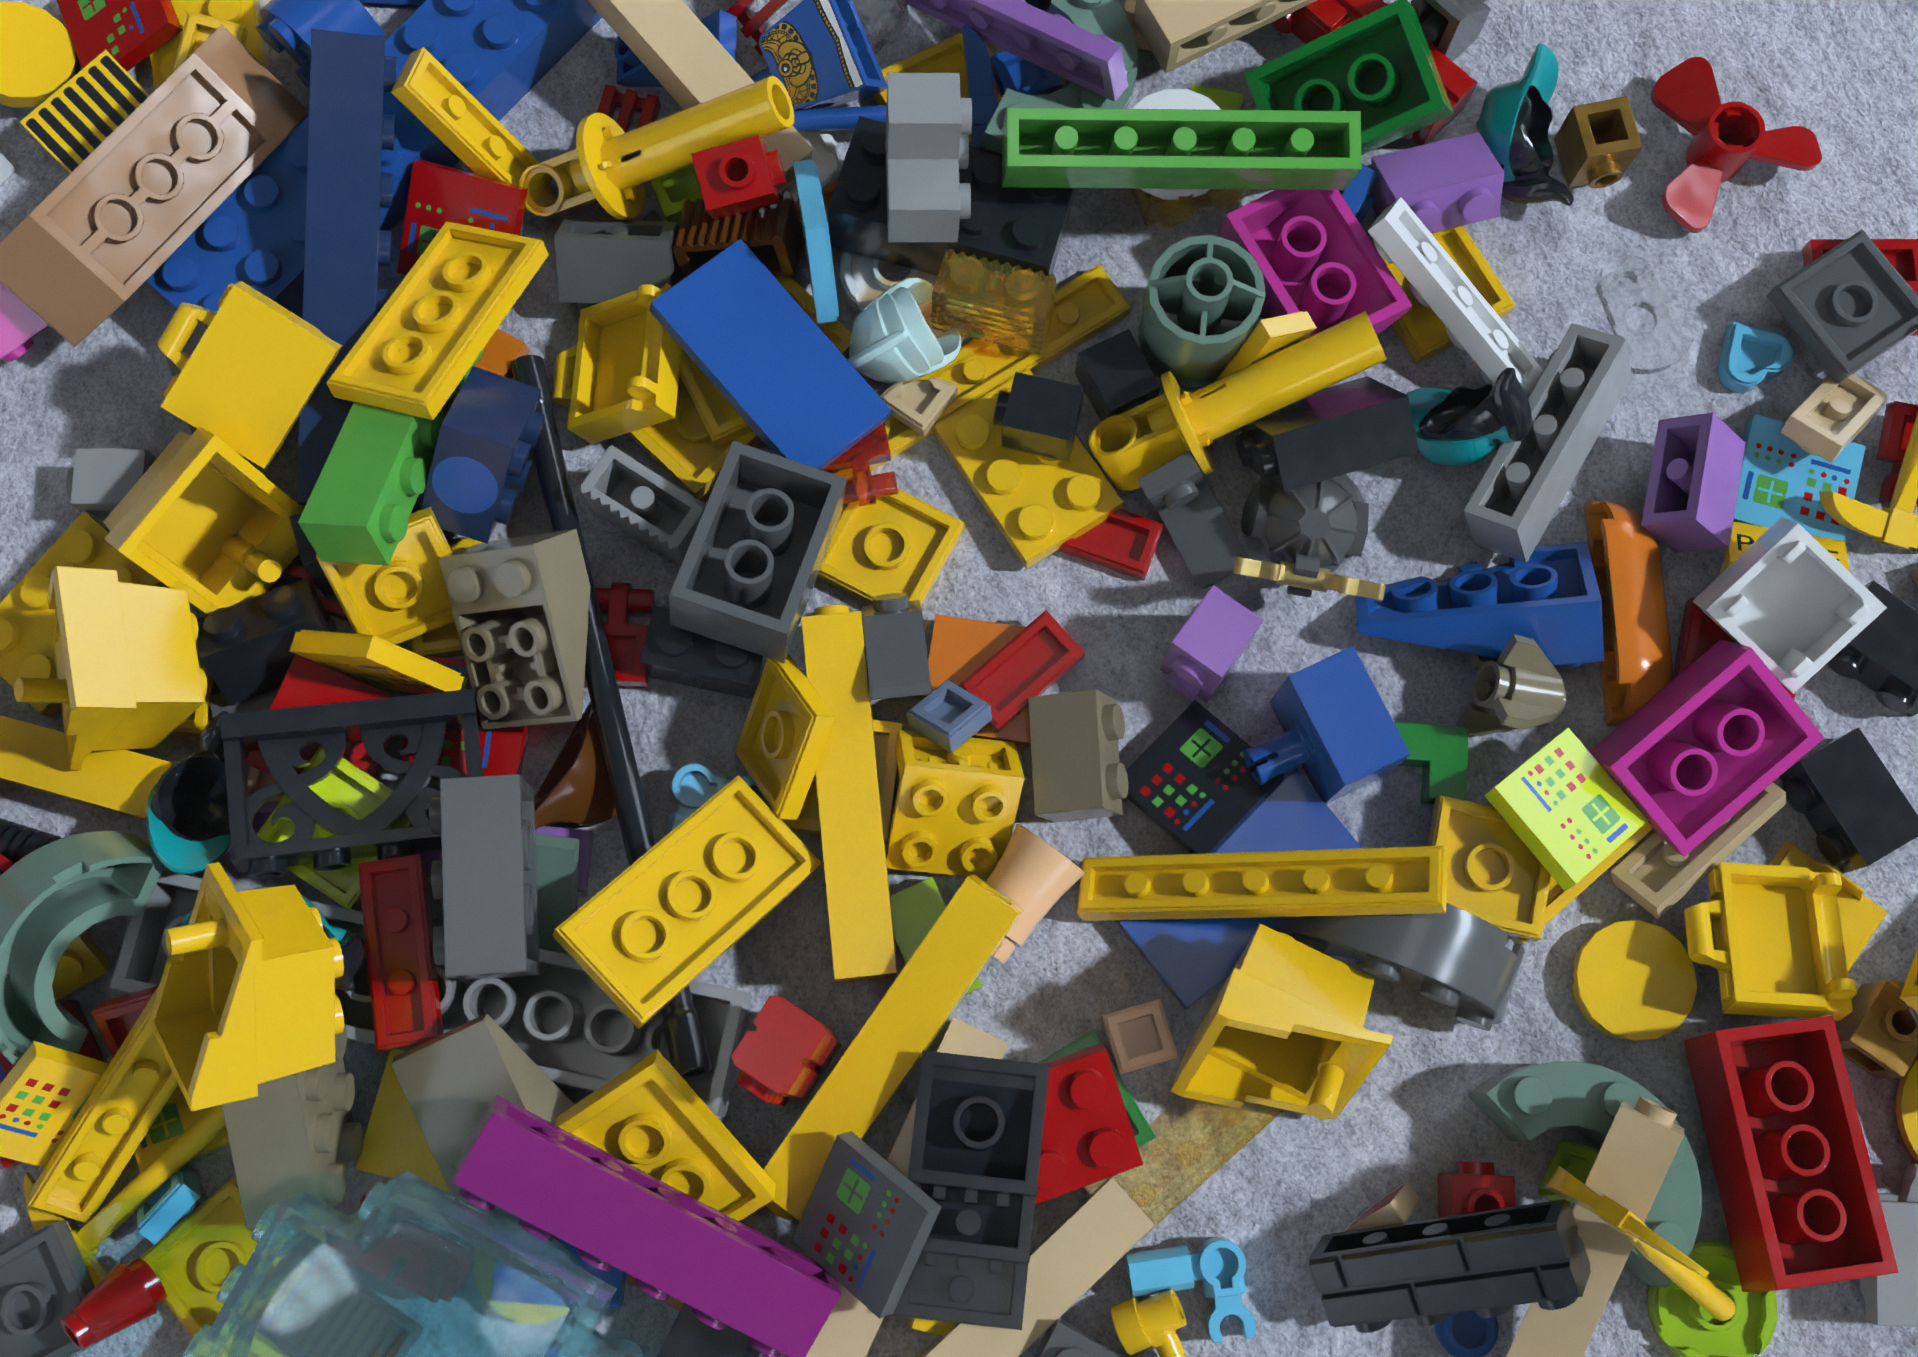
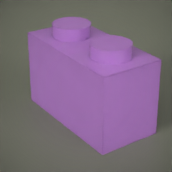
(1441, 182)
(1693, 483)
(1209, 645)

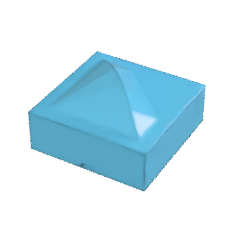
(168, 1205)

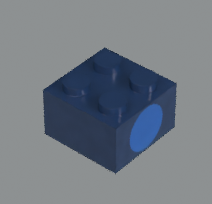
(483, 454)

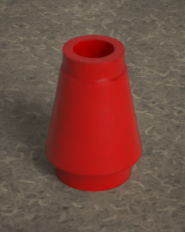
(115, 1303)

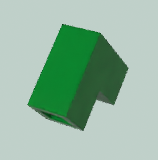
(1441, 755)

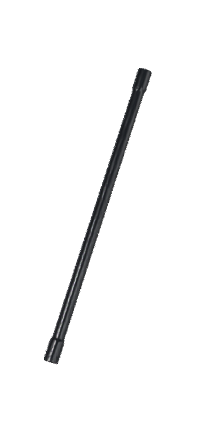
(681, 1020)

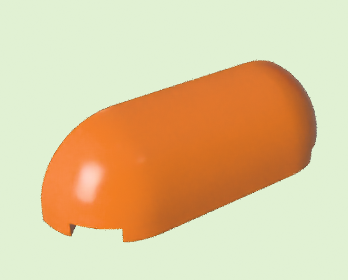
(1633, 608)

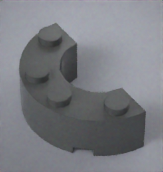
(1449, 954)

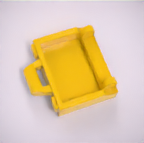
(619, 370)
(246, 371)
(1773, 941)

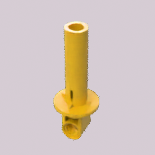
(615, 165)
(1189, 421)

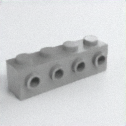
(1568, 414)

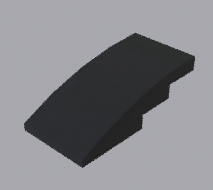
(981, 1163)

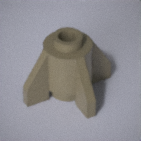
(1513, 691)

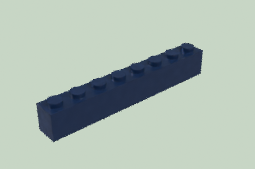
(343, 217)

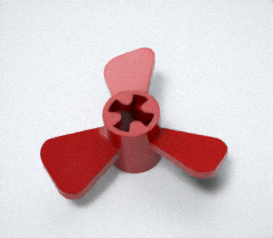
(1722, 141)

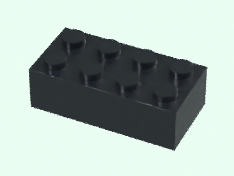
(1003, 225)

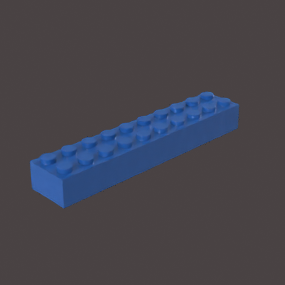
(259, 229)

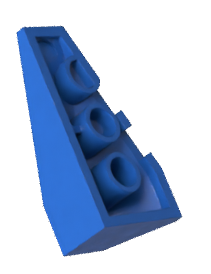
(1479, 610)

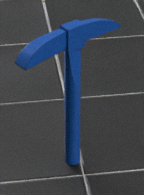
(980, 90)

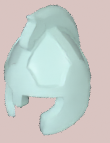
(894, 340)

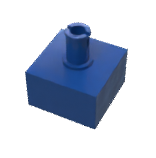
(1331, 728)

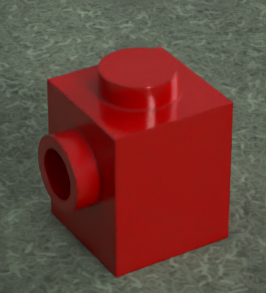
(738, 177)
(1474, 1189)

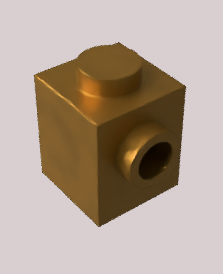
(1598, 143)
(1879, 1031)

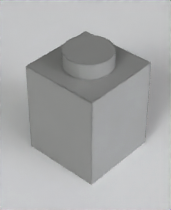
(104, 477)

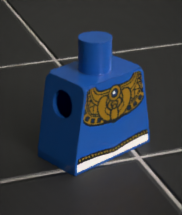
(821, 55)

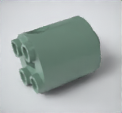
(1199, 308)

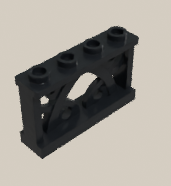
(286, 731)

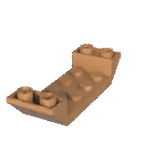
(147, 187)

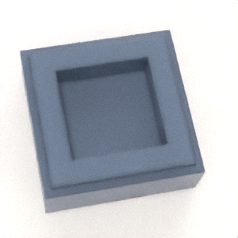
(949, 716)

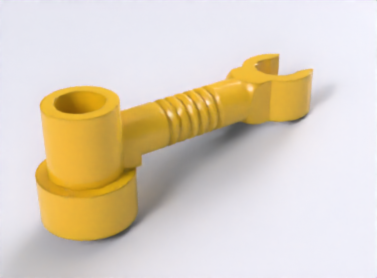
(1150, 1324)

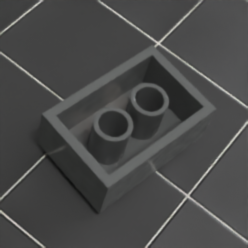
(757, 551)
(486, 877)

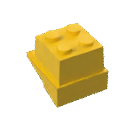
(206, 523)
(120, 662)
(246, 991)
(1284, 1032)

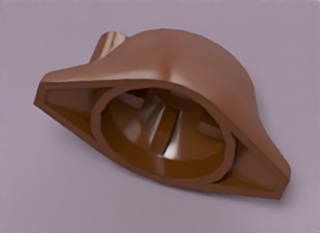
(578, 784)

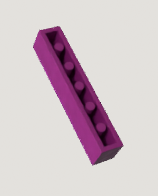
(646, 1230)

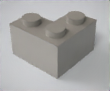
(923, 156)

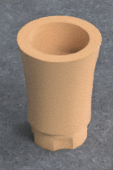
(1032, 878)

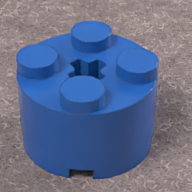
(289, 25)

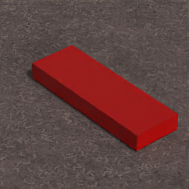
(400, 952)

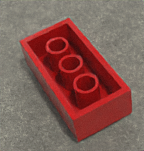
(1789, 1155)

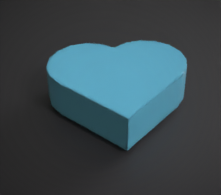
(1751, 356)

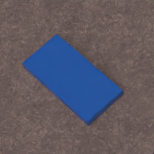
(770, 359)
(1201, 953)

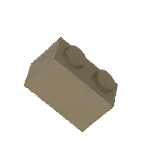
(1077, 755)

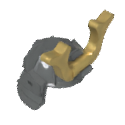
(1308, 536)

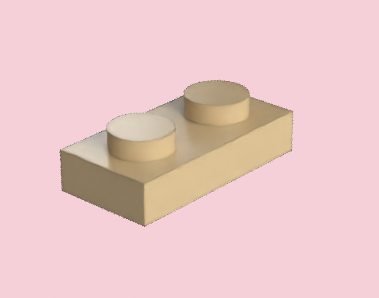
(1834, 416)

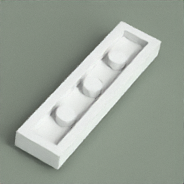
(1451, 295)

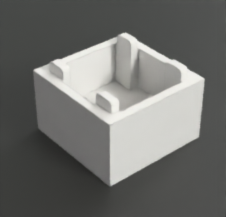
(1789, 603)

